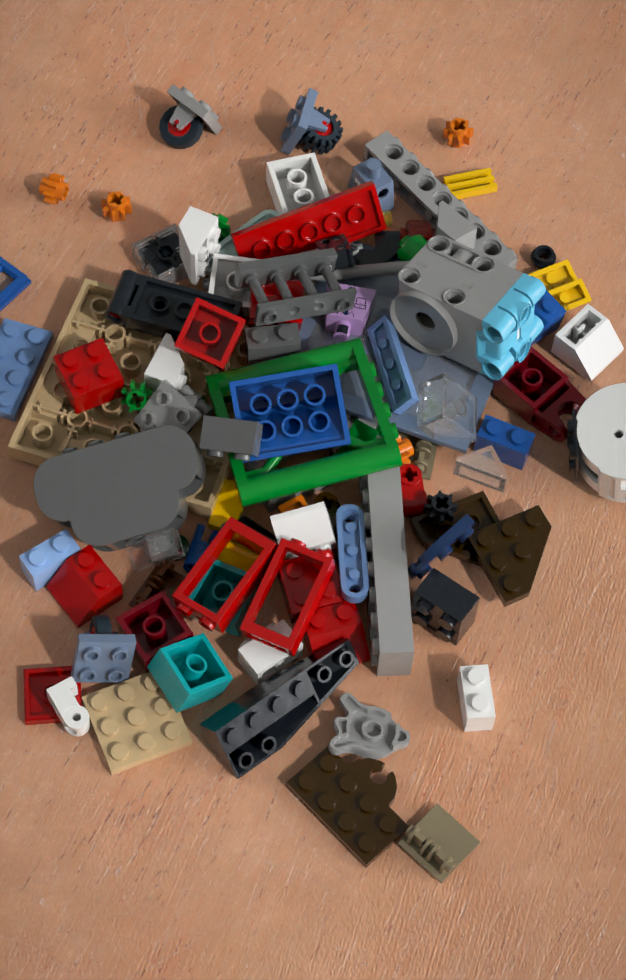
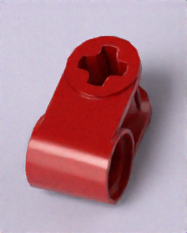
(412, 491)

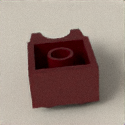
(539, 394)

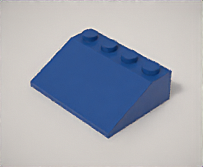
(297, 410)

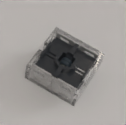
(161, 255)

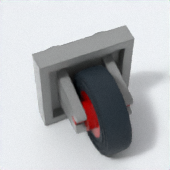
(183, 124)

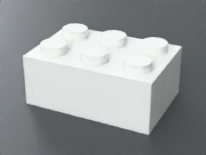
(295, 182)

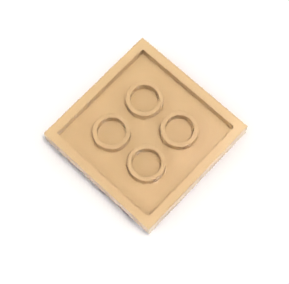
(135, 723)

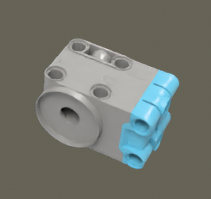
(467, 307)

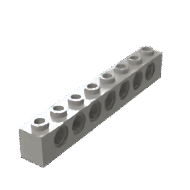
(424, 192)

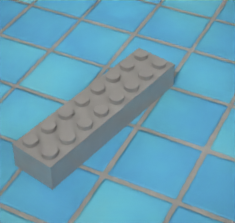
(387, 573)

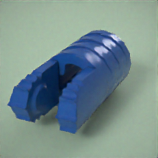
(197, 547)

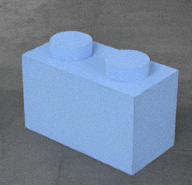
(46, 558)

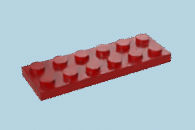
(350, 213)

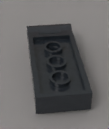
(158, 305)

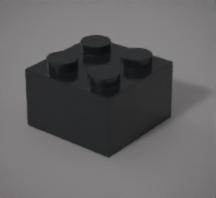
(444, 607)

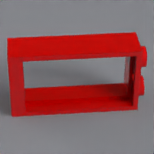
(247, 537)
(271, 638)

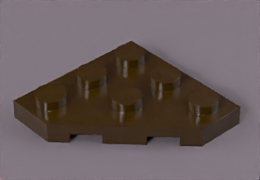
(476, 506)
(512, 552)

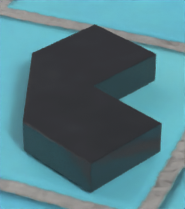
(384, 249)

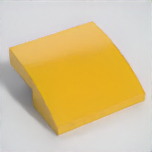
(563, 285)

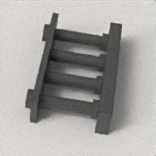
(294, 267)

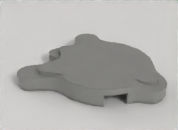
(366, 731)

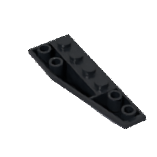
(276, 709)

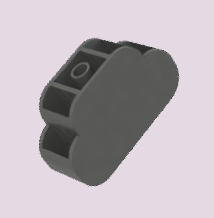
(122, 486)

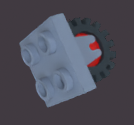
(310, 126)

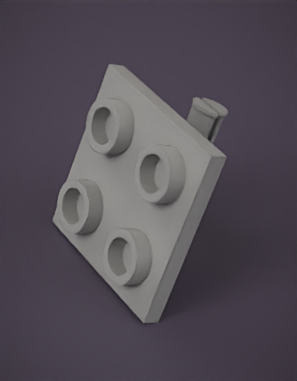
(171, 408)

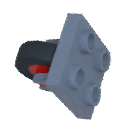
(103, 653)

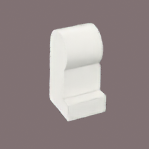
(71, 714)

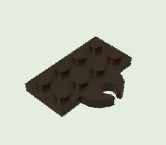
(351, 803)

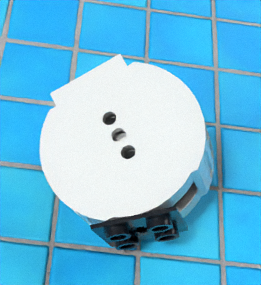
(599, 442)

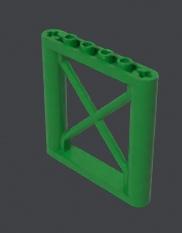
(368, 457)

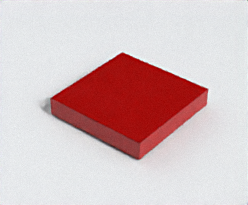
(36, 704)

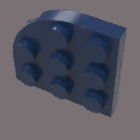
(442, 547)

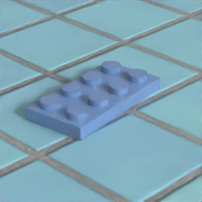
(21, 357)

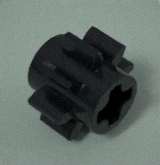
(440, 508)

